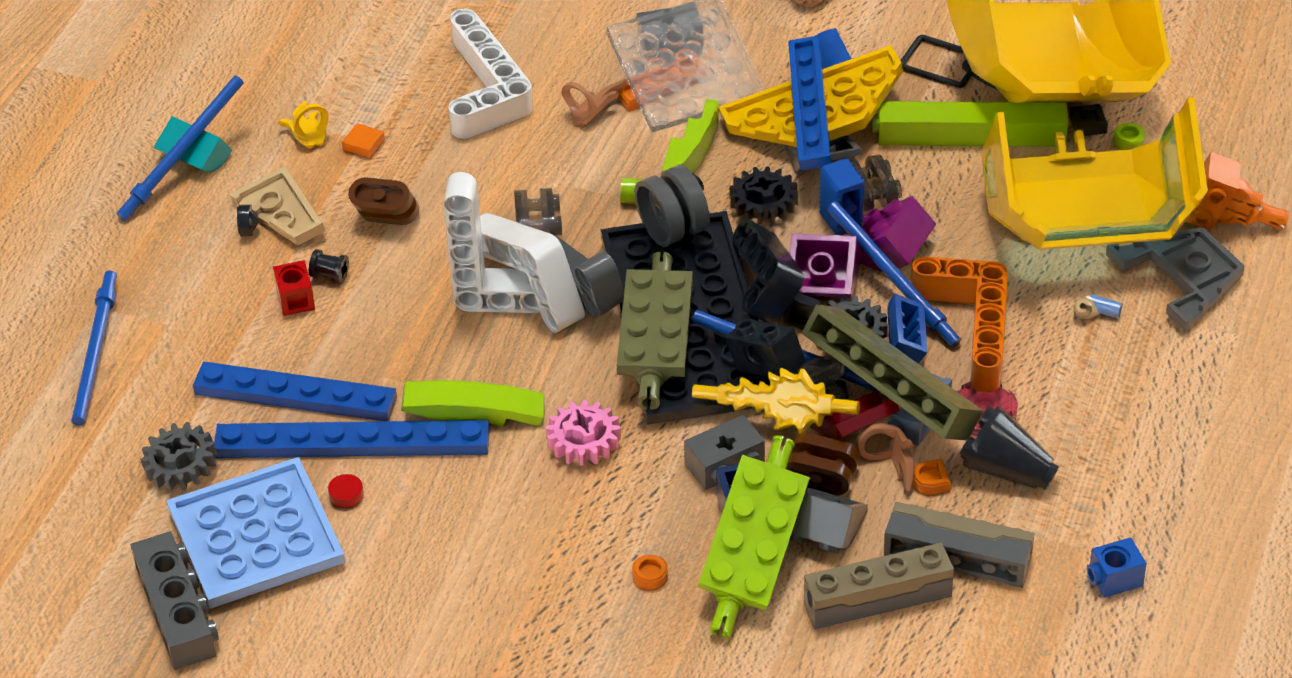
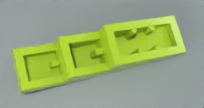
(696, 141)
(472, 400)

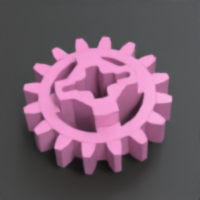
(583, 432)

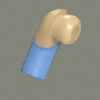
(1095, 305)

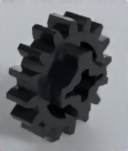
(763, 195)

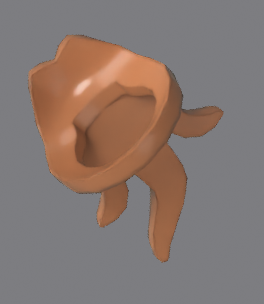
(585, 112)
(898, 450)

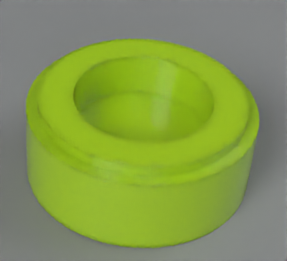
(1128, 136)

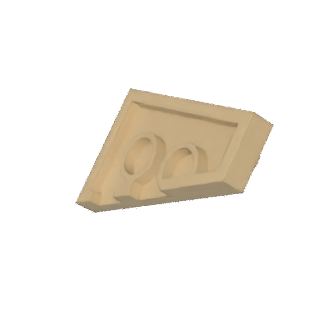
(281, 206)

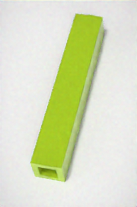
(968, 123)

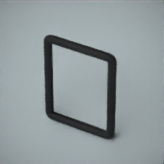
(962, 83)

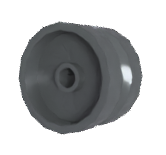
(672, 205)

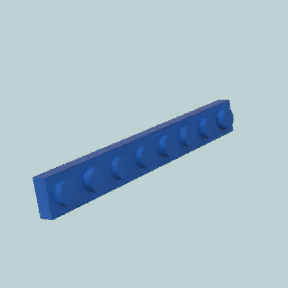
(352, 439)

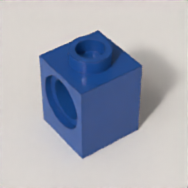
(1116, 567)

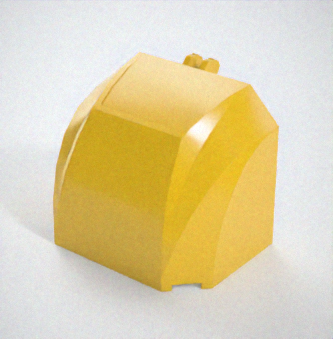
(1064, 48)

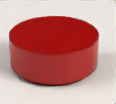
(345, 491)

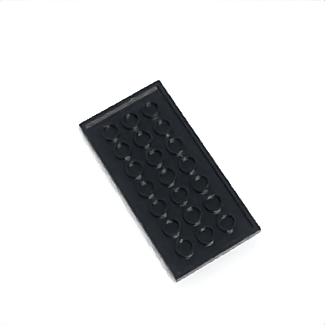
(716, 290)

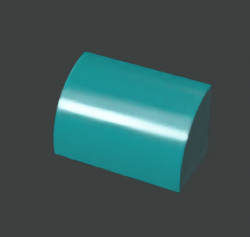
(205, 153)

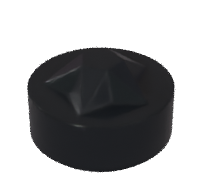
(246, 220)

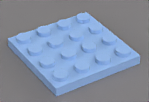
(255, 532)

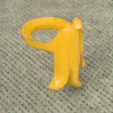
(308, 131)

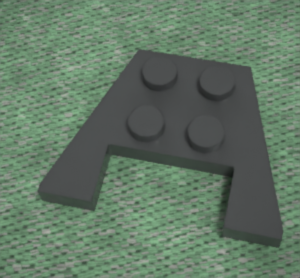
(1193, 262)

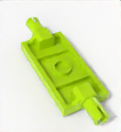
(752, 534)

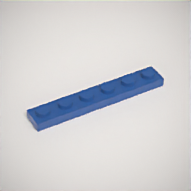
(809, 103)
(295, 391)

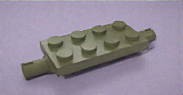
(654, 327)

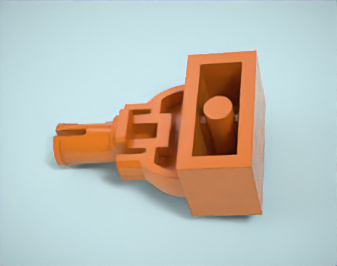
(1232, 199)

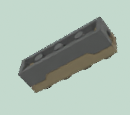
(971, 544)
(878, 585)

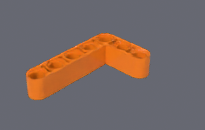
(971, 283)

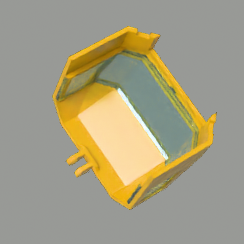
(1097, 195)

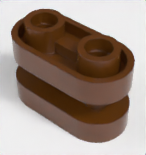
(383, 201)
(826, 462)

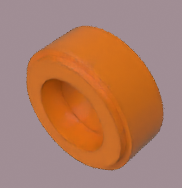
(650, 572)

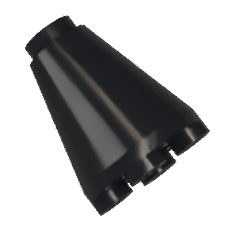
(1008, 451)

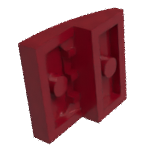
(842, 424)

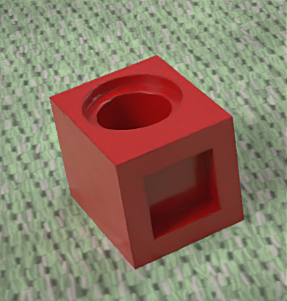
(294, 288)

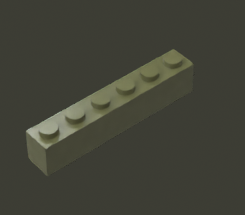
(892, 372)

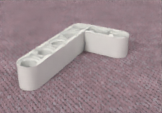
(507, 88)
(543, 261)
(473, 284)

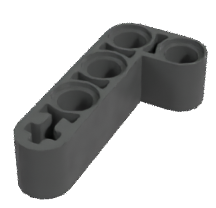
(595, 280)

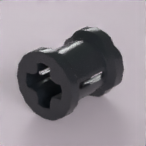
(328, 266)

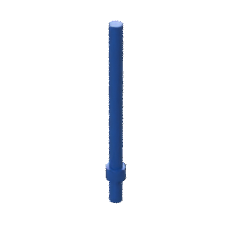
(142, 191)
(104, 301)
(933, 317)

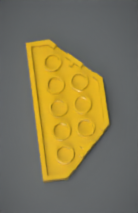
(851, 93)

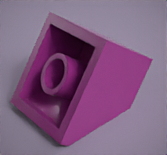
(827, 263)

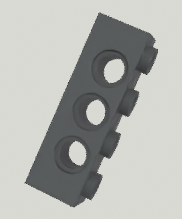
(174, 601)

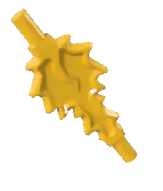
(788, 399)

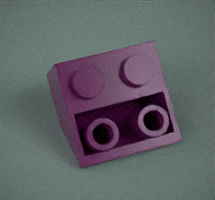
(897, 231)

